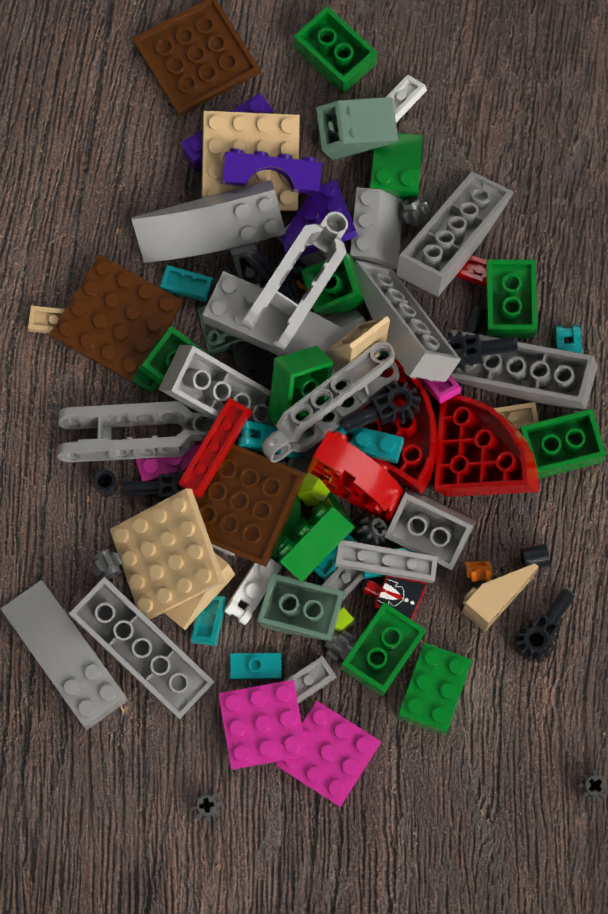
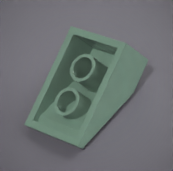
(300, 608)

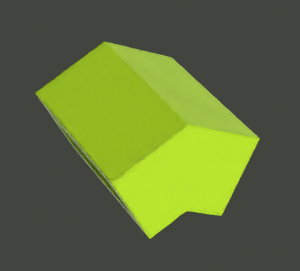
(313, 490)
(344, 621)

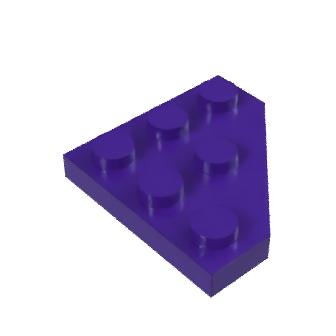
(314, 211)

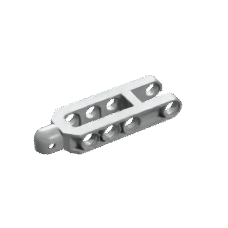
(327, 239)
(363, 384)
(123, 415)

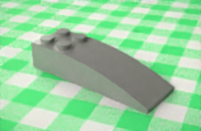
(210, 224)
(453, 234)
(234, 299)
(411, 332)
(534, 375)
(208, 384)
(140, 647)
(64, 655)

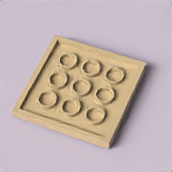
(251, 133)
(167, 554)

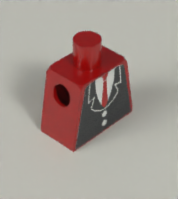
(398, 593)

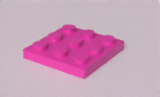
(262, 724)
(335, 753)

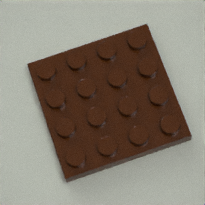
(196, 56)
(115, 317)
(249, 504)

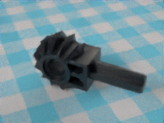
(262, 268)
(474, 349)
(384, 408)
(164, 488)
(543, 627)

